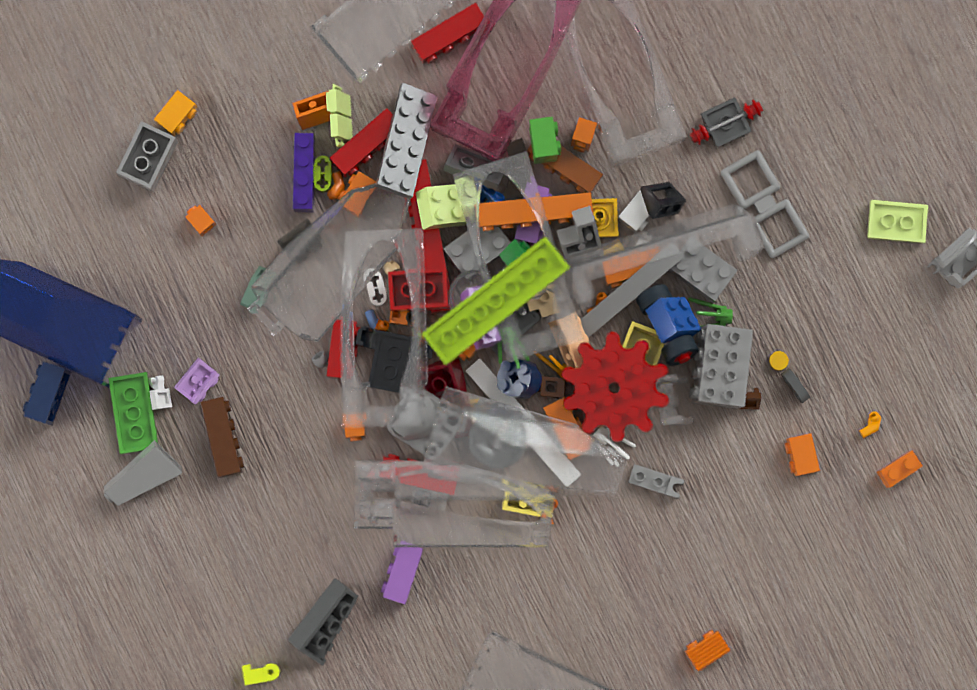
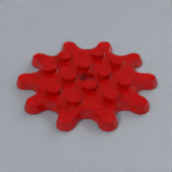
(636, 383)

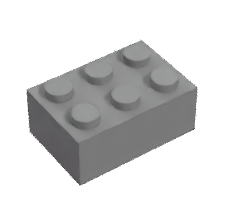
(147, 156)
(463, 255)
(704, 272)

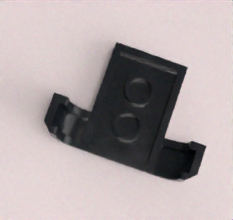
(389, 357)

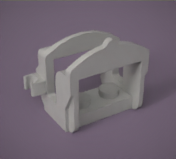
(958, 259)

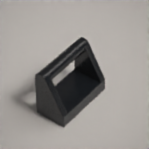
(662, 207)

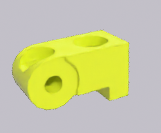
(258, 675)

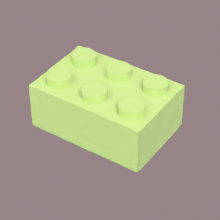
(440, 207)

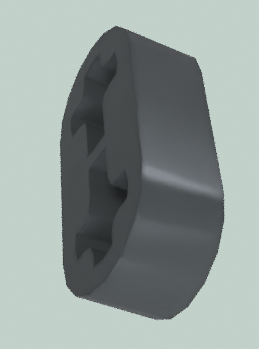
(795, 385)

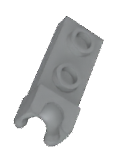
(655, 481)

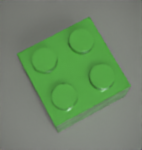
(543, 140)

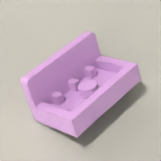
(197, 381)

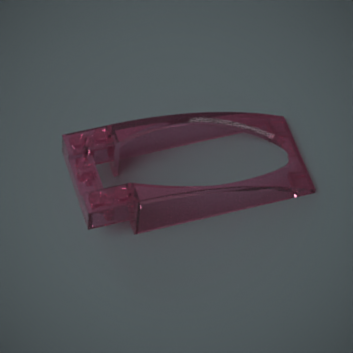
(447, 119)

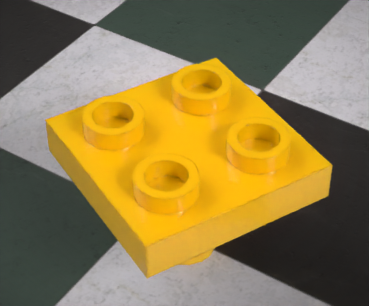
(606, 217)

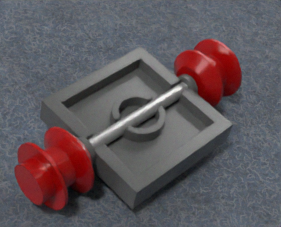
(726, 122)

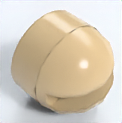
(391, 266)

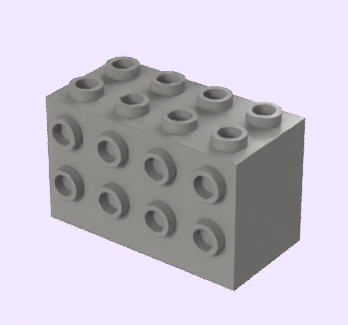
(721, 366)

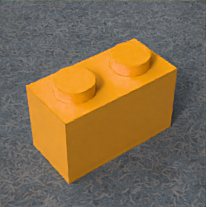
(176, 113)

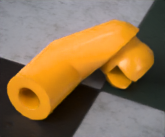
(872, 426)

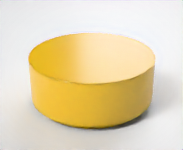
(778, 360)

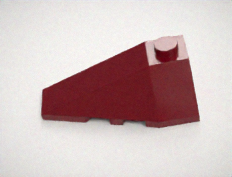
(445, 376)

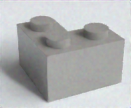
(582, 236)

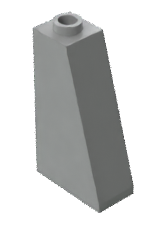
(143, 473)

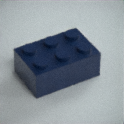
(46, 393)

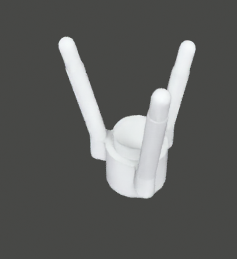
(603, 436)

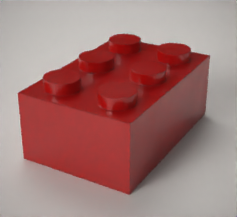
(435, 290)

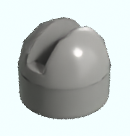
(319, 359)

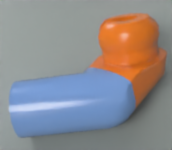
(375, 323)

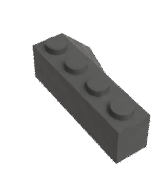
(324, 621)

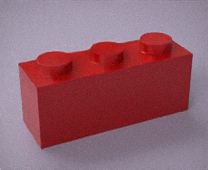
(334, 361)

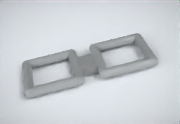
(765, 203)

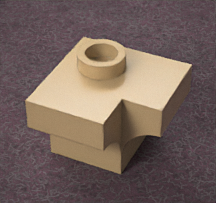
(543, 304)

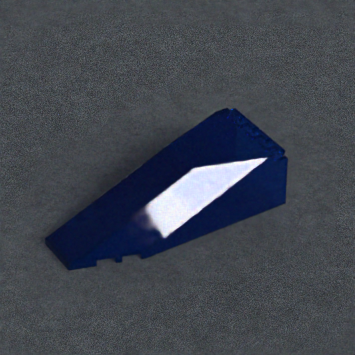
(60, 320)

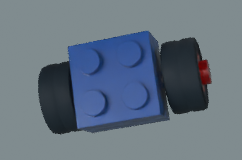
(672, 322)

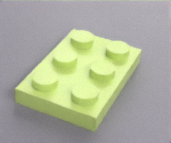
(897, 221)

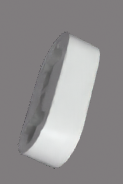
(380, 286)

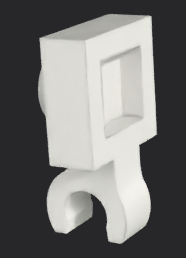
(159, 396)

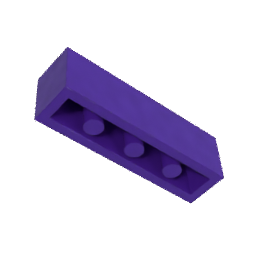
(303, 172)

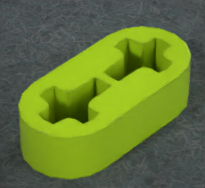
(327, 173)

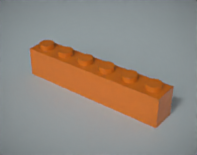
(520, 212)

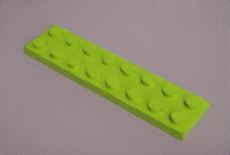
(496, 300)

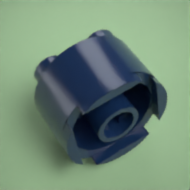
(519, 382)

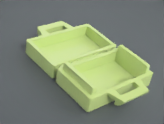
(340, 108)

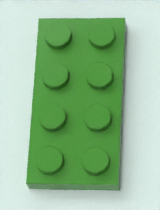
(133, 412)

